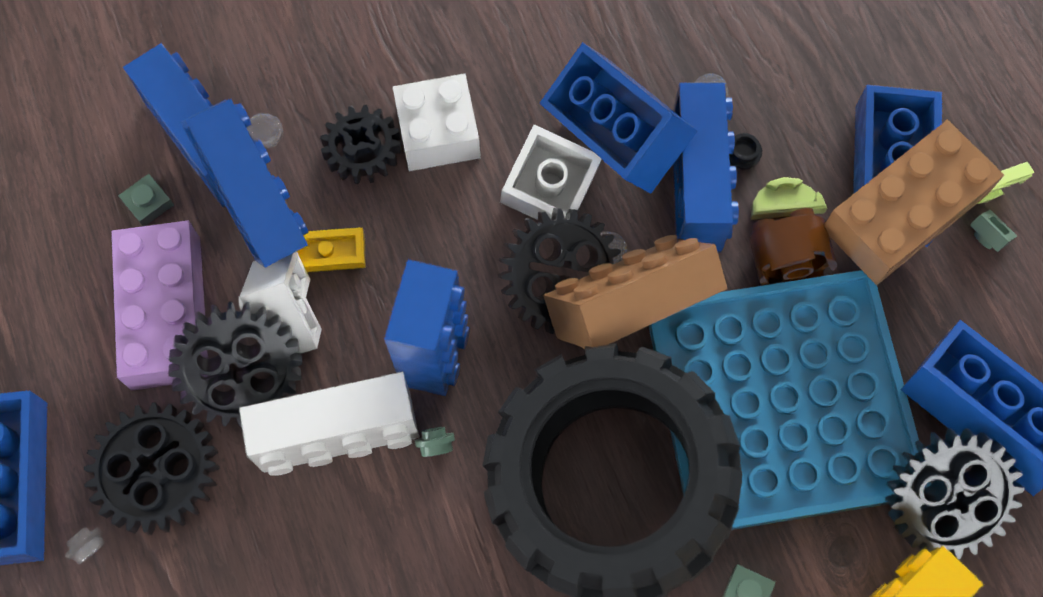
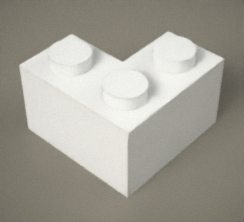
(283, 292)

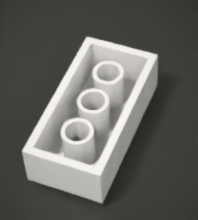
(329, 424)

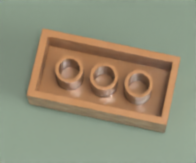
(912, 201)
(635, 291)

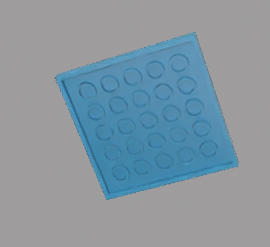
(807, 391)

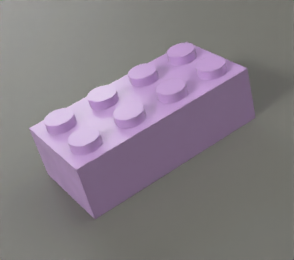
(154, 294)

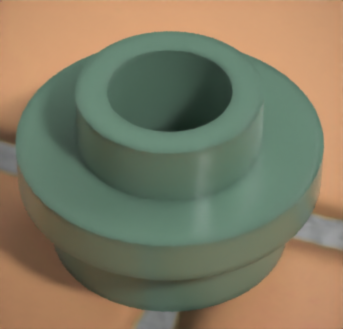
(435, 442)

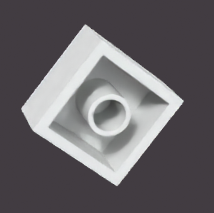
(437, 122)
(549, 175)

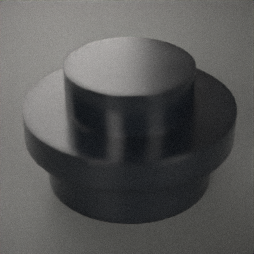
(746, 151)

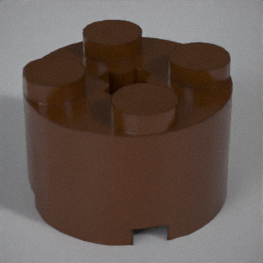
(791, 247)

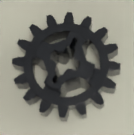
(369, 154)

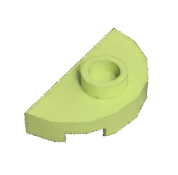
(1012, 175)
(783, 197)

